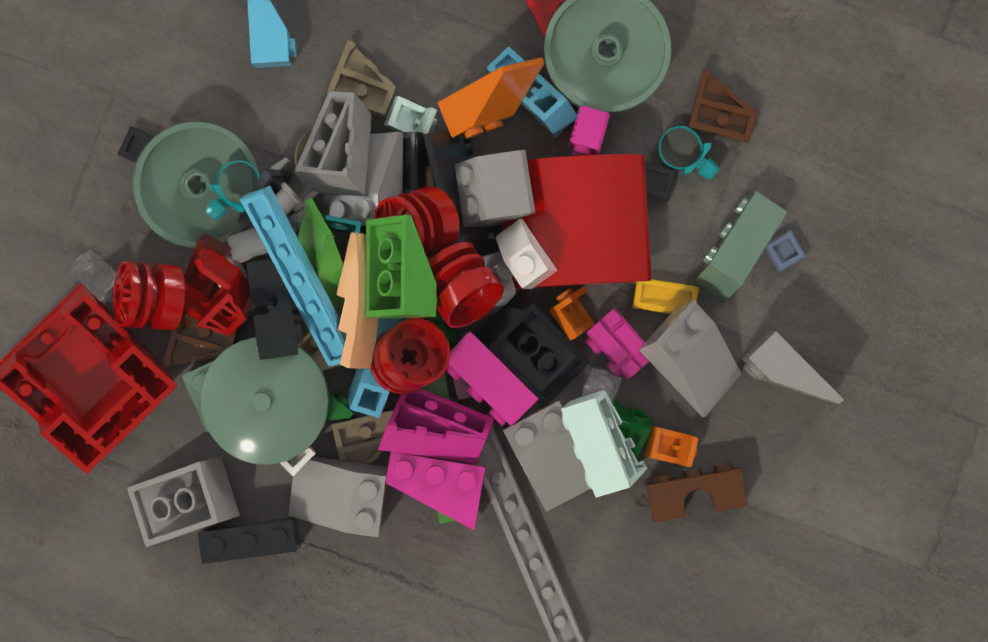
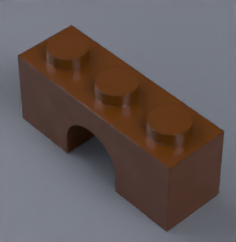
(668, 494)

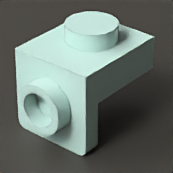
(410, 117)

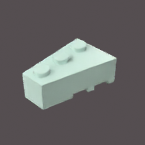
(600, 444)

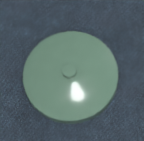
(607, 52)
(174, 180)
(265, 406)

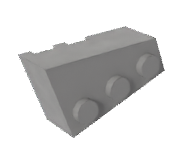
(338, 147)

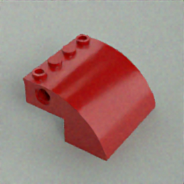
(590, 218)
(84, 378)

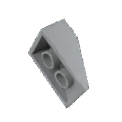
(382, 180)
(692, 356)
(780, 364)
(548, 456)
(340, 495)
(183, 501)

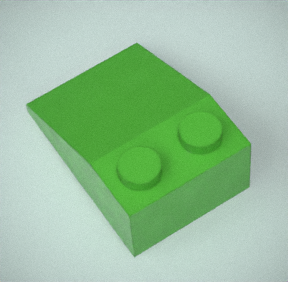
(321, 251)
(397, 271)

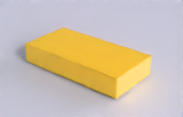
(662, 295)

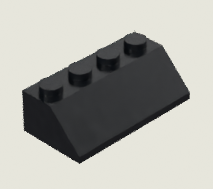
(443, 155)

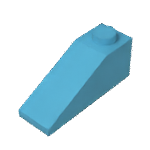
(269, 37)
(542, 99)

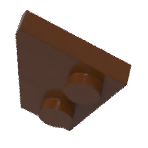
(720, 111)

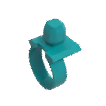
(705, 167)
(218, 207)

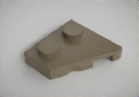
(360, 437)

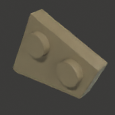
(362, 77)

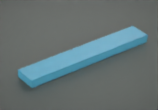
(296, 272)

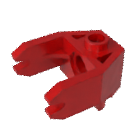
(228, 305)

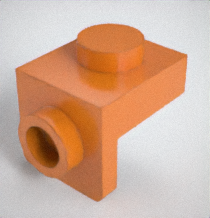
(571, 314)
(671, 446)

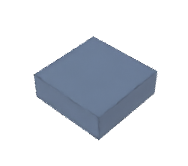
(784, 251)

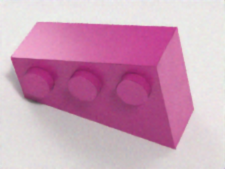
(489, 380)
(435, 428)
(439, 483)

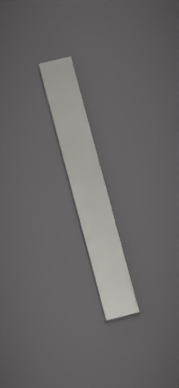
(527, 544)

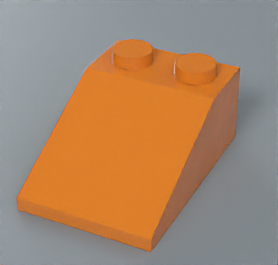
(489, 99)

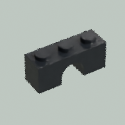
(275, 330)
(248, 540)

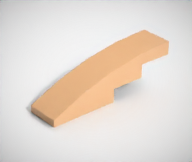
(360, 330)

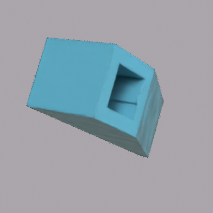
(364, 392)

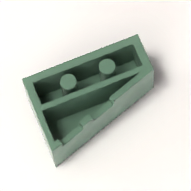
(739, 246)

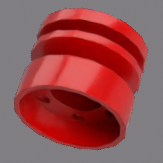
(431, 213)
(464, 285)
(148, 295)
(425, 351)

